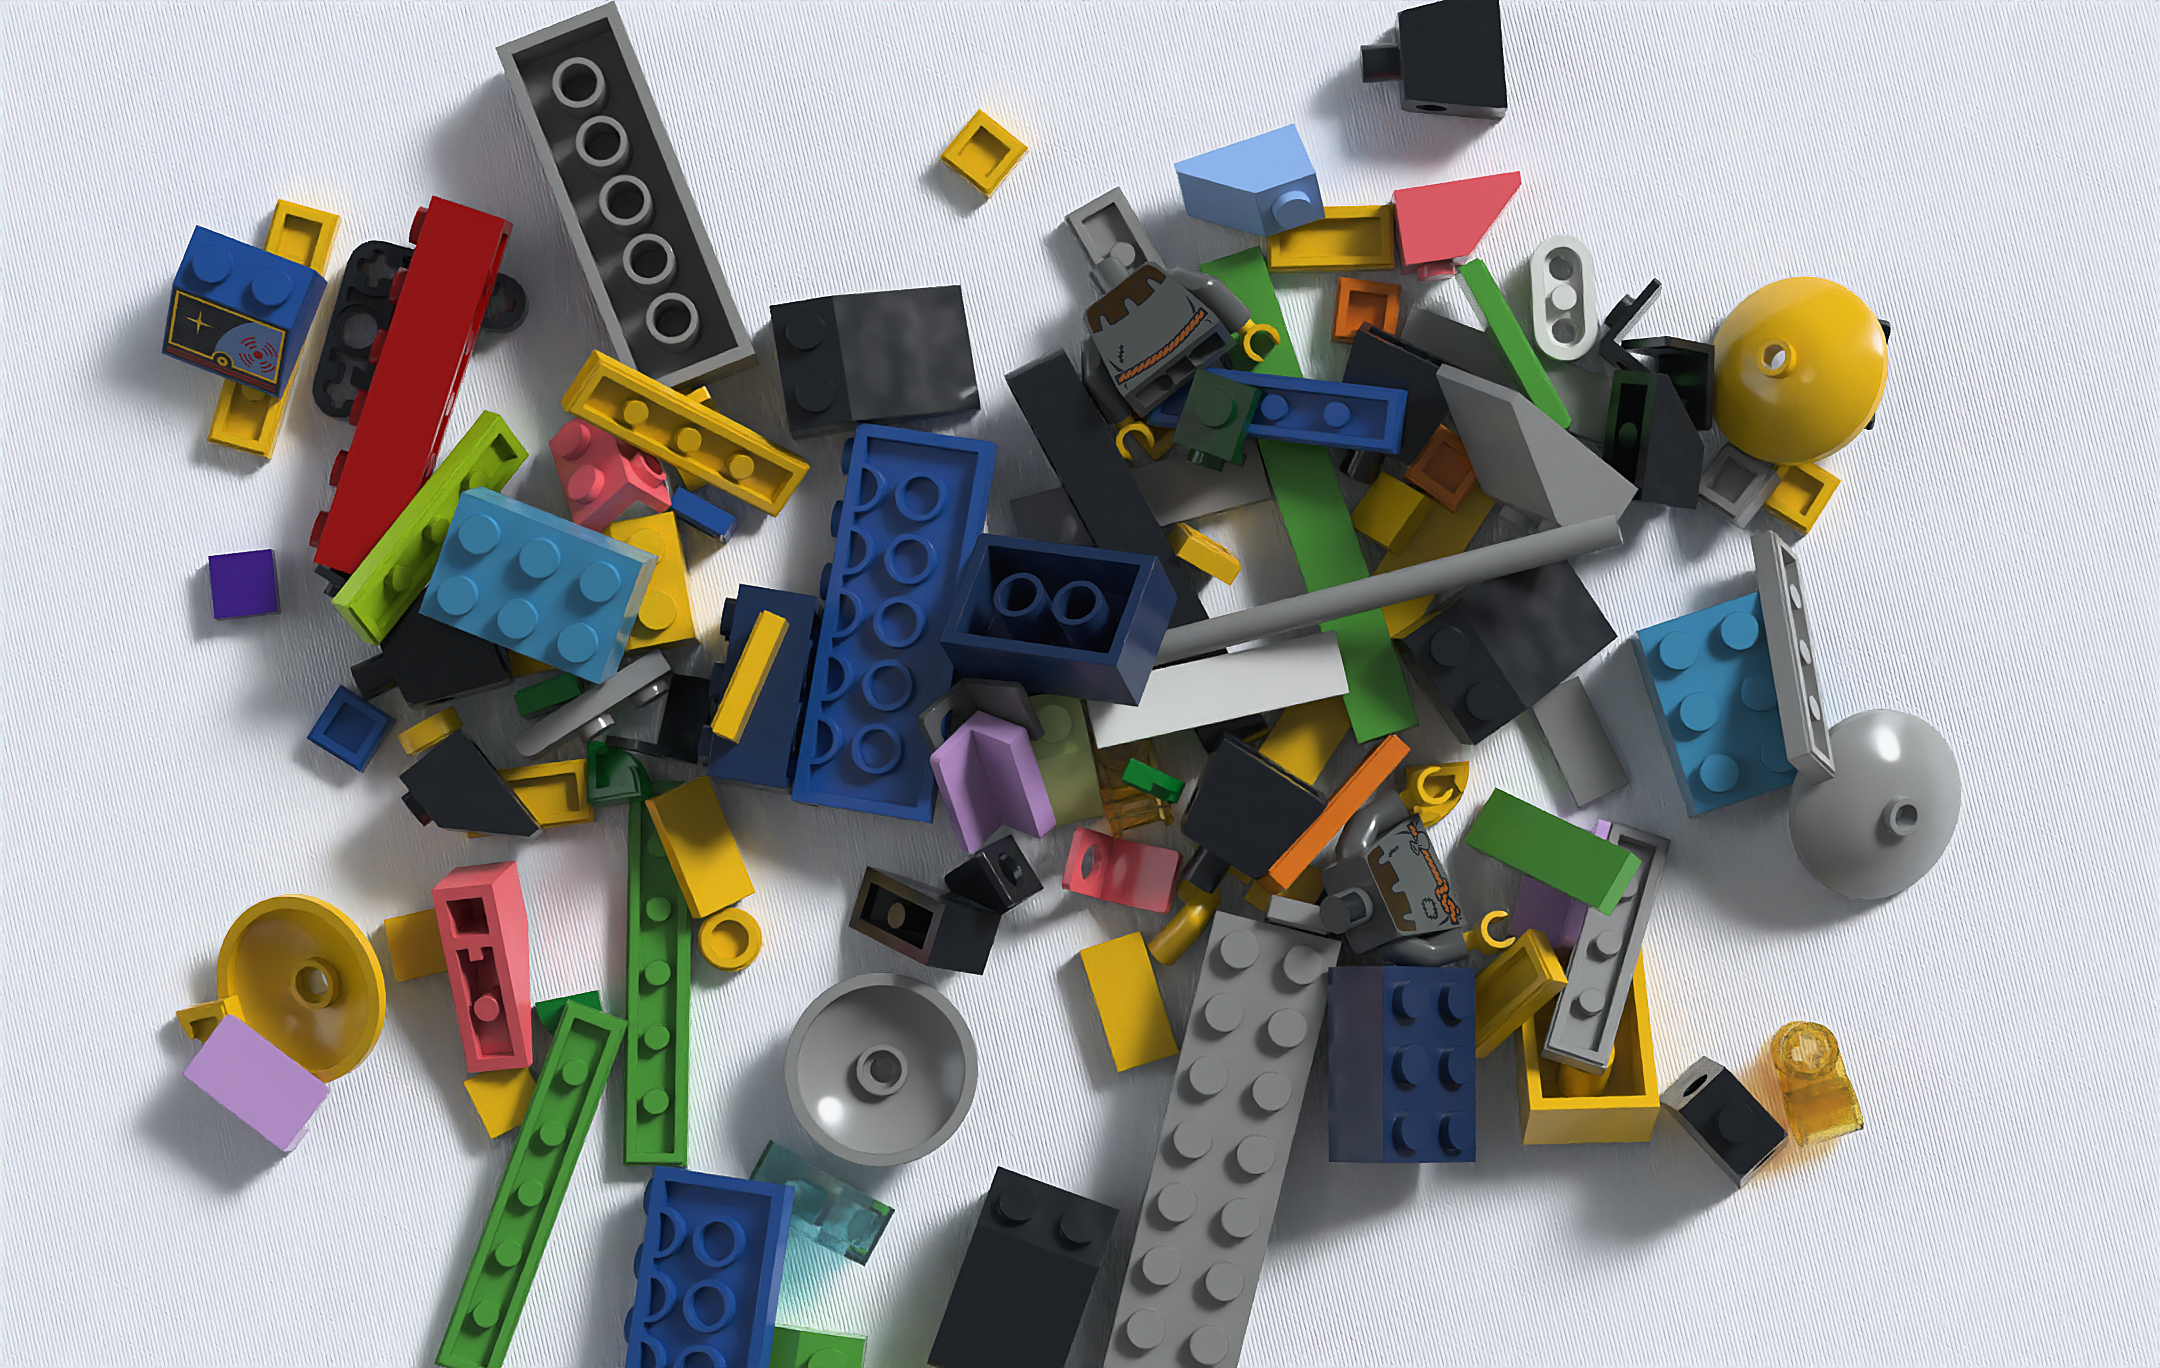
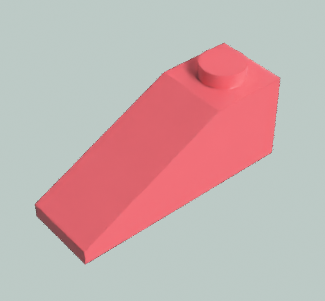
(487, 963)

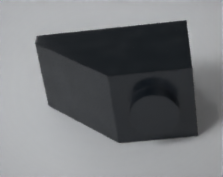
(1653, 440)
(466, 793)
(925, 922)

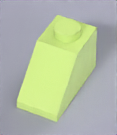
(1066, 759)

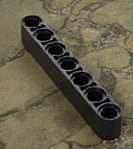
(1107, 494)

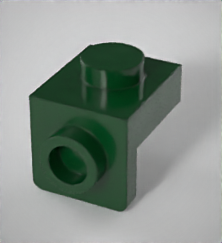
(1216, 420)

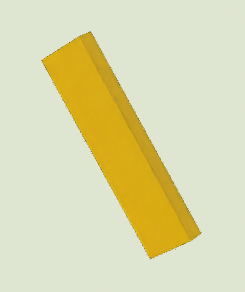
(246, 417)
(684, 433)

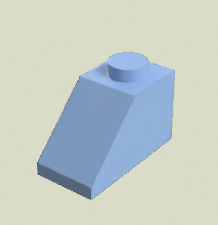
(1253, 184)

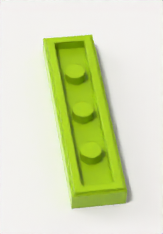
(410, 548)

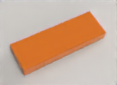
(1341, 806)

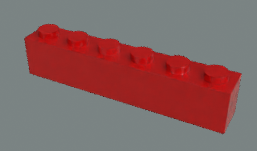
(414, 380)

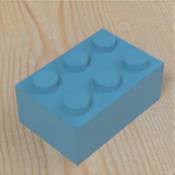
(538, 584)
(1716, 703)

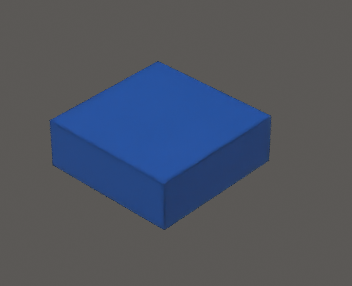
(703, 515)
(351, 728)

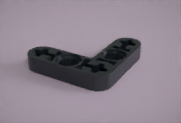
(359, 297)

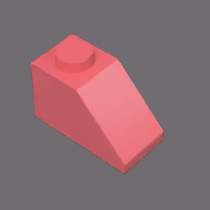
(1447, 222)

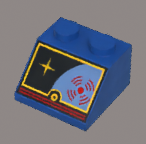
(240, 311)

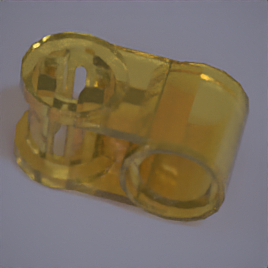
(1116, 793)
(1817, 1095)

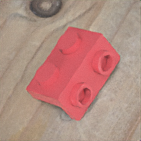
(605, 475)

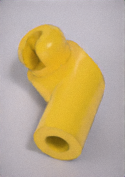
(1186, 925)

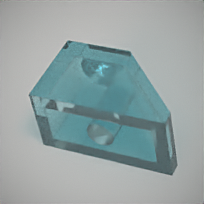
(826, 1205)

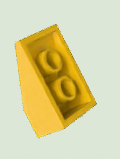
(668, 609)
(1580, 1107)

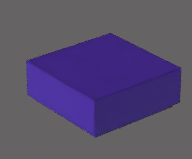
(244, 584)

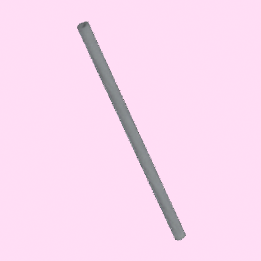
(1387, 589)

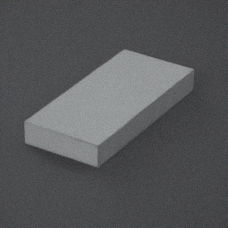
(1578, 742)

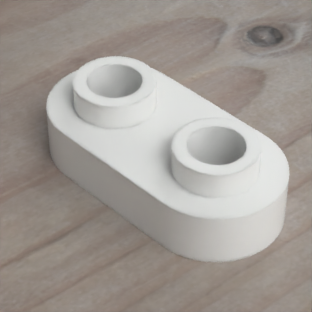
(1563, 300)

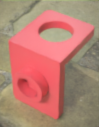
(1123, 871)

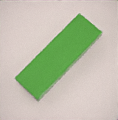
(1509, 340)
(1553, 851)

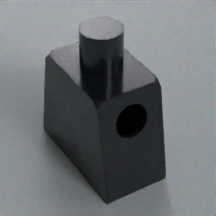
(1444, 59)
(1394, 363)
(431, 662)
(1244, 813)
(1724, 1120)

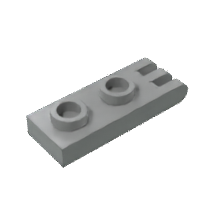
(592, 711)

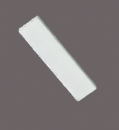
(1225, 689)

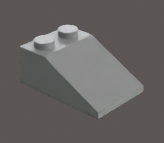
(1528, 459)

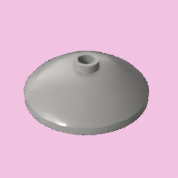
(1848, 823)
(833, 1081)

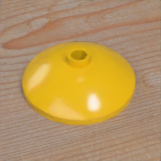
(1822, 389)
(276, 969)

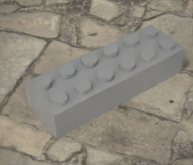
(626, 201)

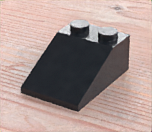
(874, 359)
(1503, 646)
(1023, 1277)

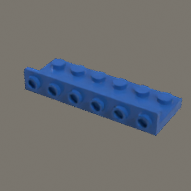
(878, 659)
(708, 1271)

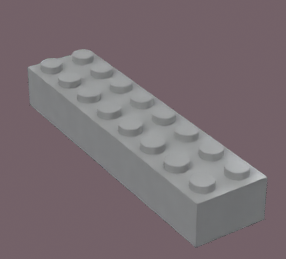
(1222, 1147)

